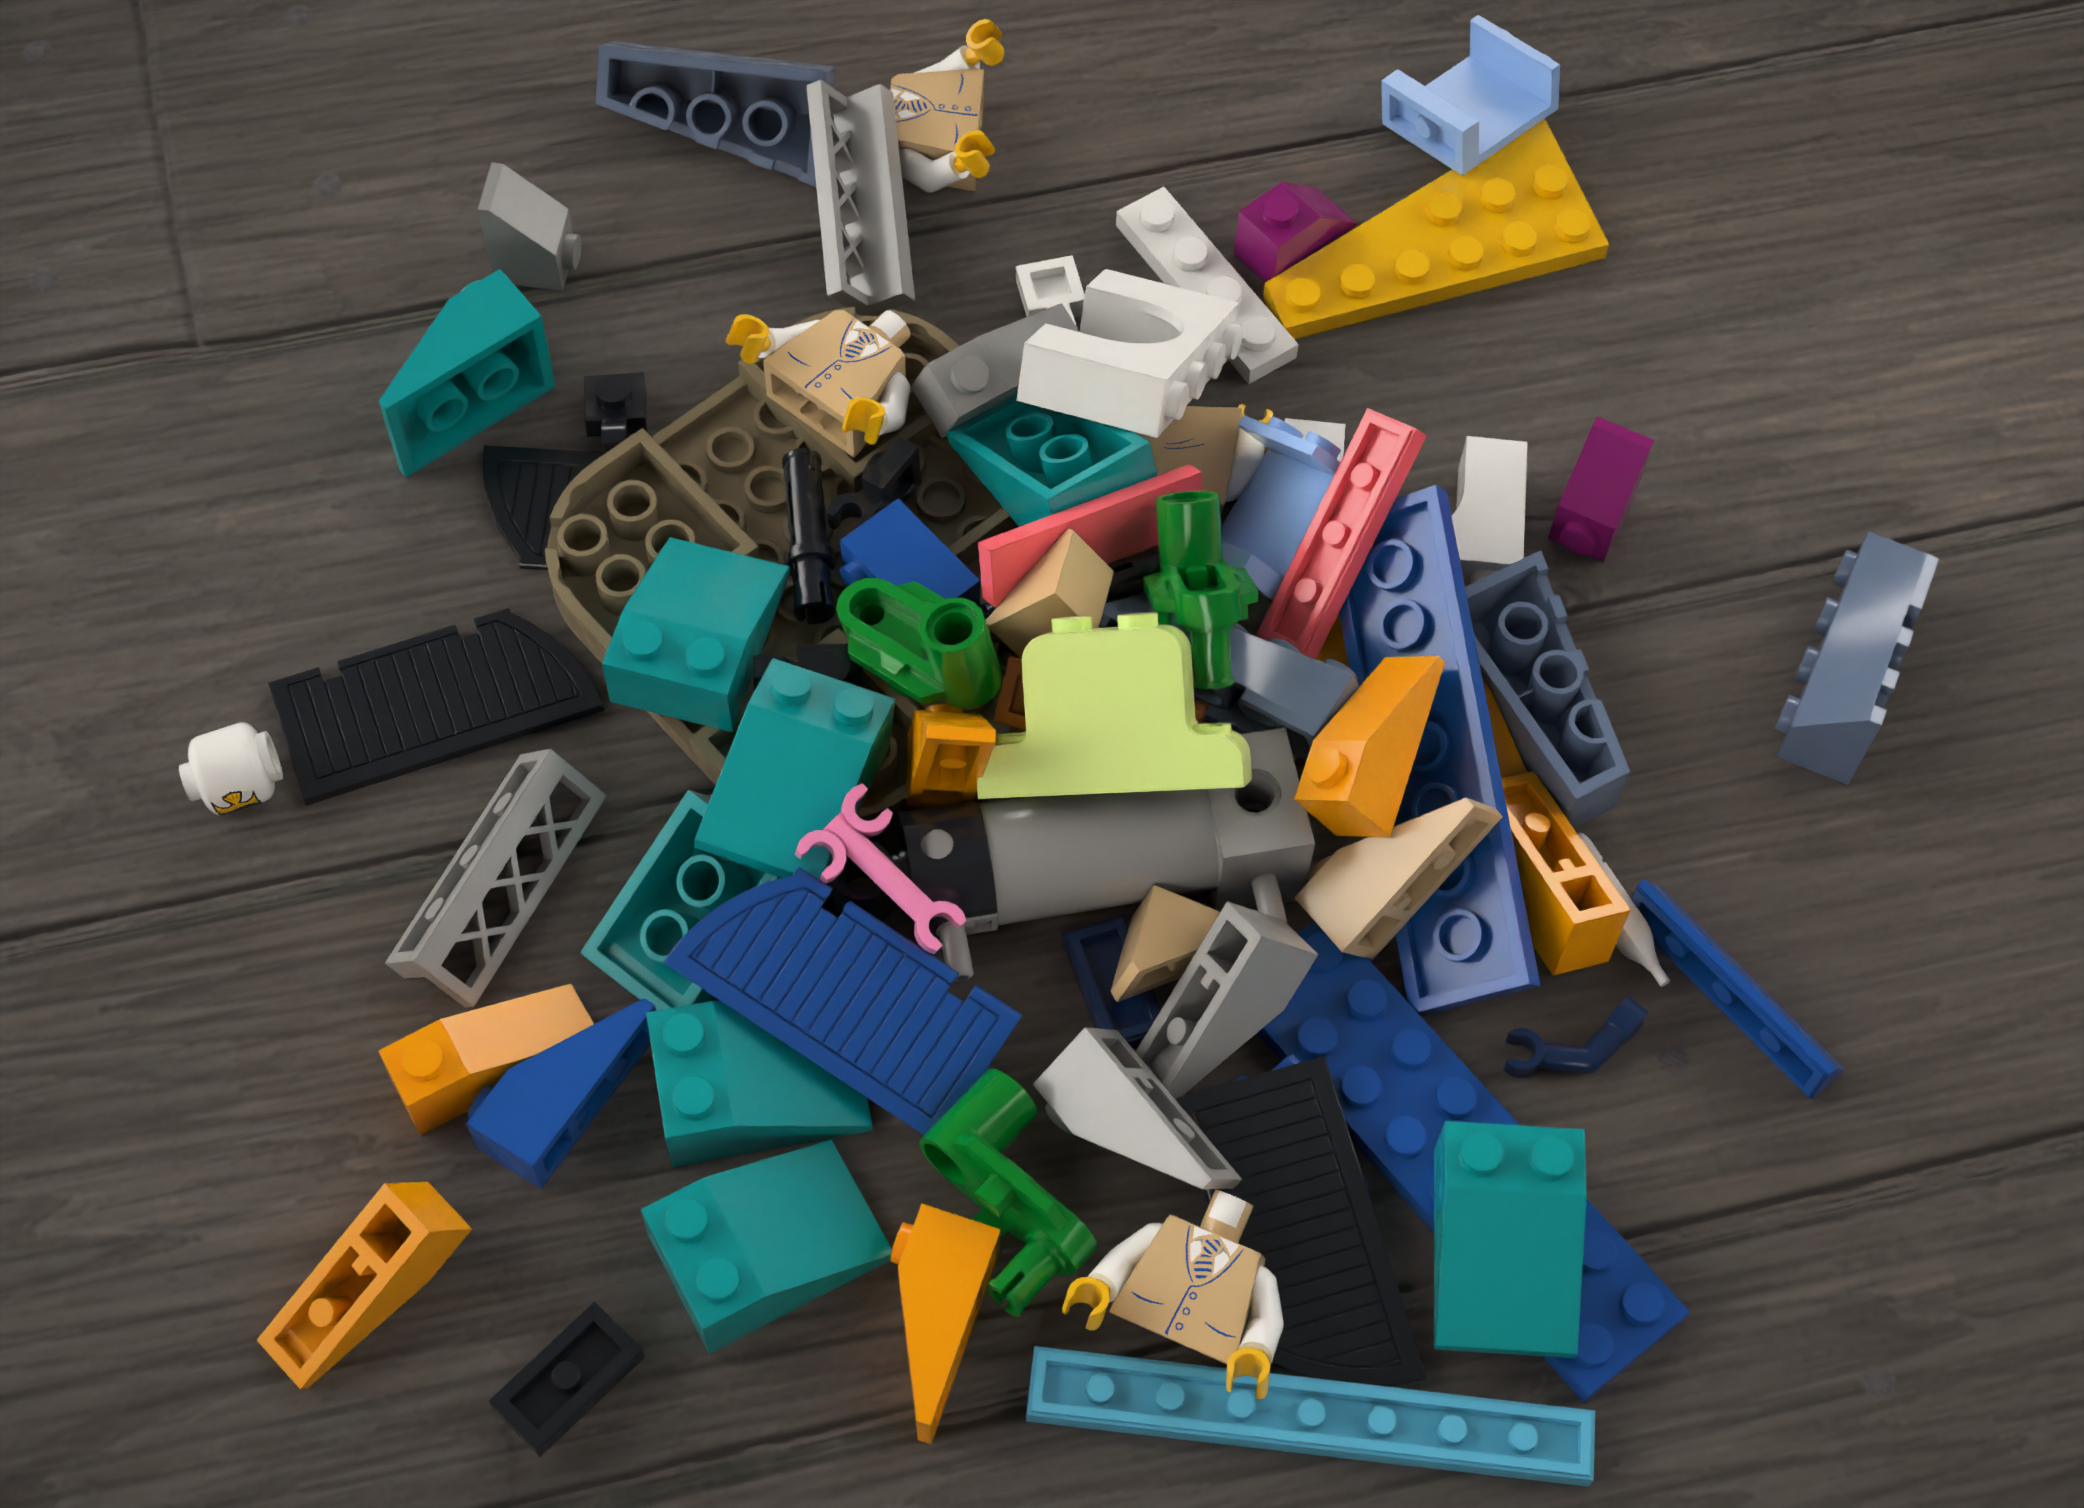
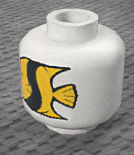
(231, 768)

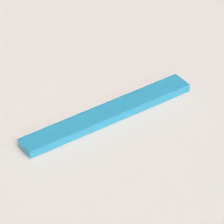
(1313, 1416)

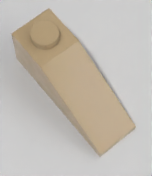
(1380, 882)

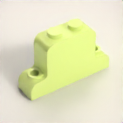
(1112, 717)

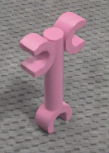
(848, 836)

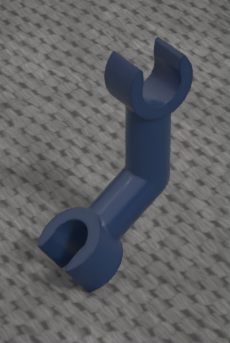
(1616, 1031)

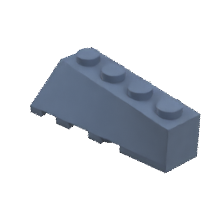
(717, 99)
(1857, 658)
(1271, 684)
(1546, 689)

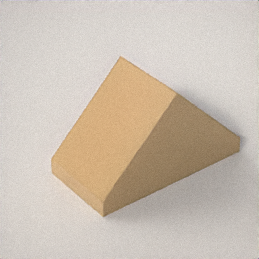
(1063, 583)
(1160, 942)

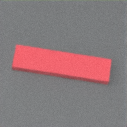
(1109, 525)
(1342, 533)

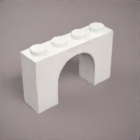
(1136, 355)
(1489, 499)

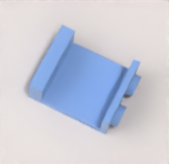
(1477, 102)
(1278, 501)

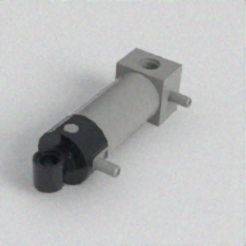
(1100, 851)

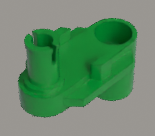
(1198, 583)
(920, 642)
(967, 1153)

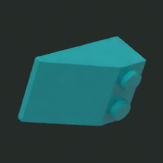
(467, 372)
(1048, 459)
(693, 633)
(791, 767)
(661, 904)
(741, 1089)
(1508, 1238)
(764, 1240)

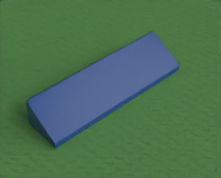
(1735, 992)

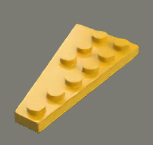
(1449, 239)

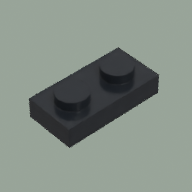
(567, 1379)

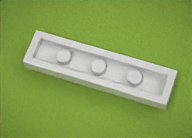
(1190, 261)

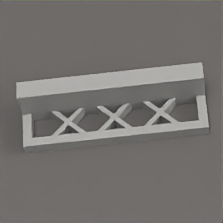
(864, 196)
(477, 865)

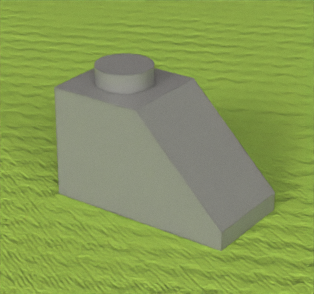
(526, 231)

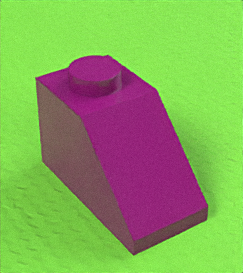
(1286, 228)
(1600, 489)

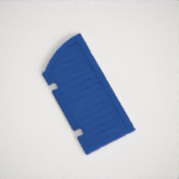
(847, 995)

